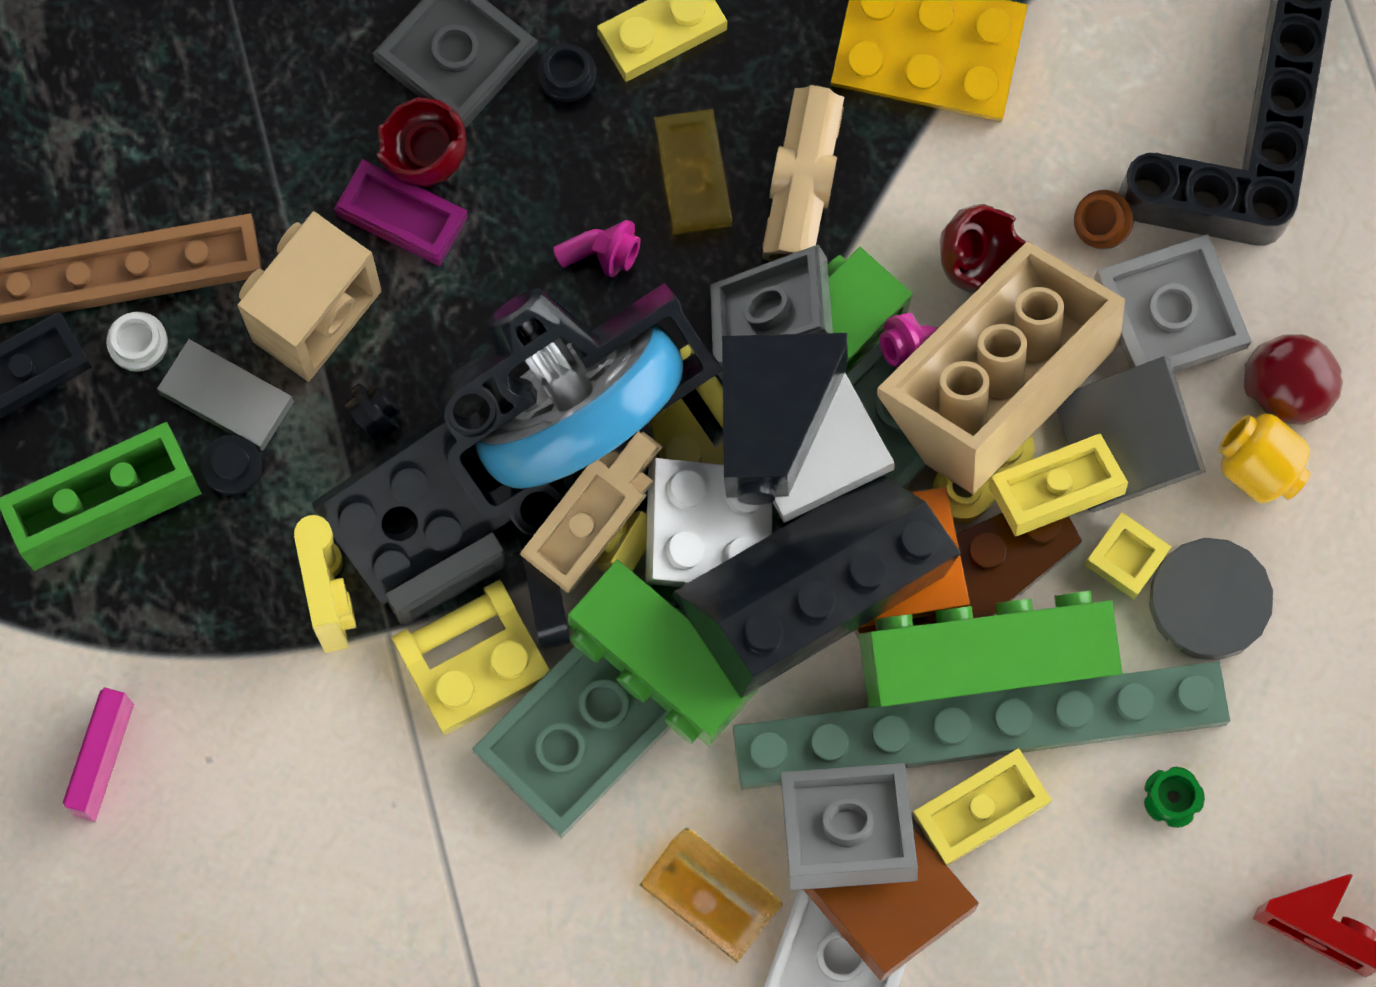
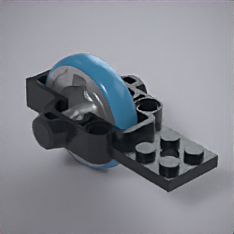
(527, 433)

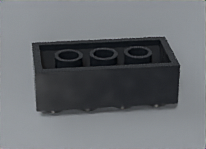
(816, 581)

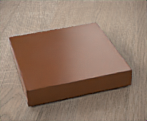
(897, 920)

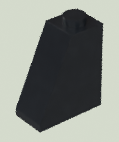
(774, 407)

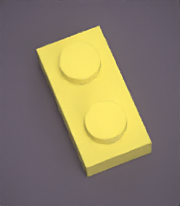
(658, 32)
(1058, 484)
(981, 807)

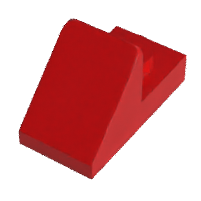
(1309, 920)

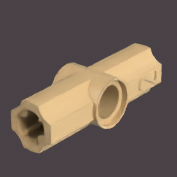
(803, 172)

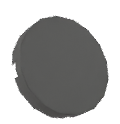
(1211, 598)

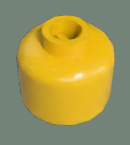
(1265, 458)

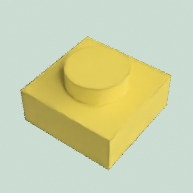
(627, 545)
(1127, 555)

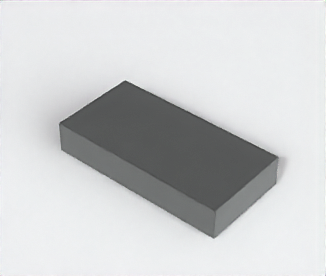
(447, 579)

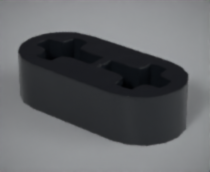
(546, 605)

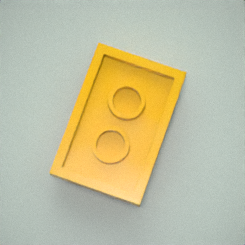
(932, 52)

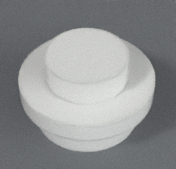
(137, 341)

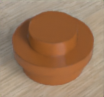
(1103, 219)

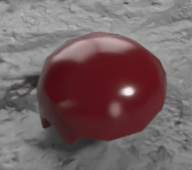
(422, 142)
(977, 245)
(1293, 378)

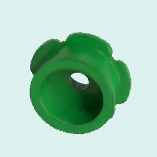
(1185, 785)

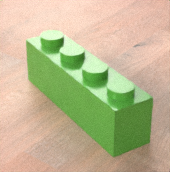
(991, 652)

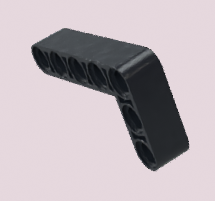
(1268, 129)

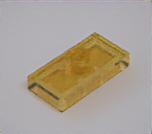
(693, 171)

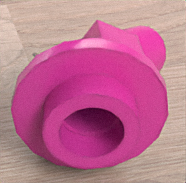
(614, 248)
(902, 337)

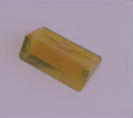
(711, 894)

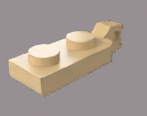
(592, 513)

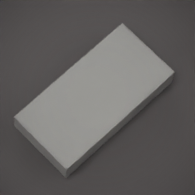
(225, 395)

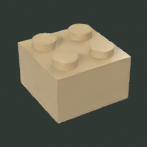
(309, 295)

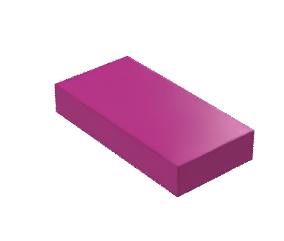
(98, 754)

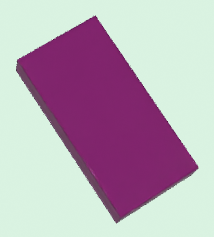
(401, 213)

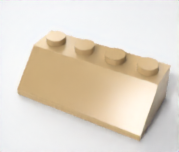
(1002, 365)

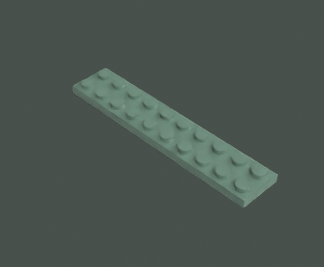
(581, 726)

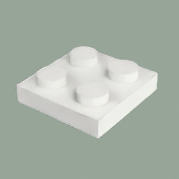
(694, 523)

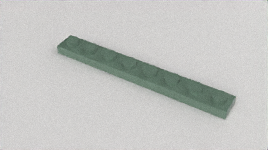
(986, 723)

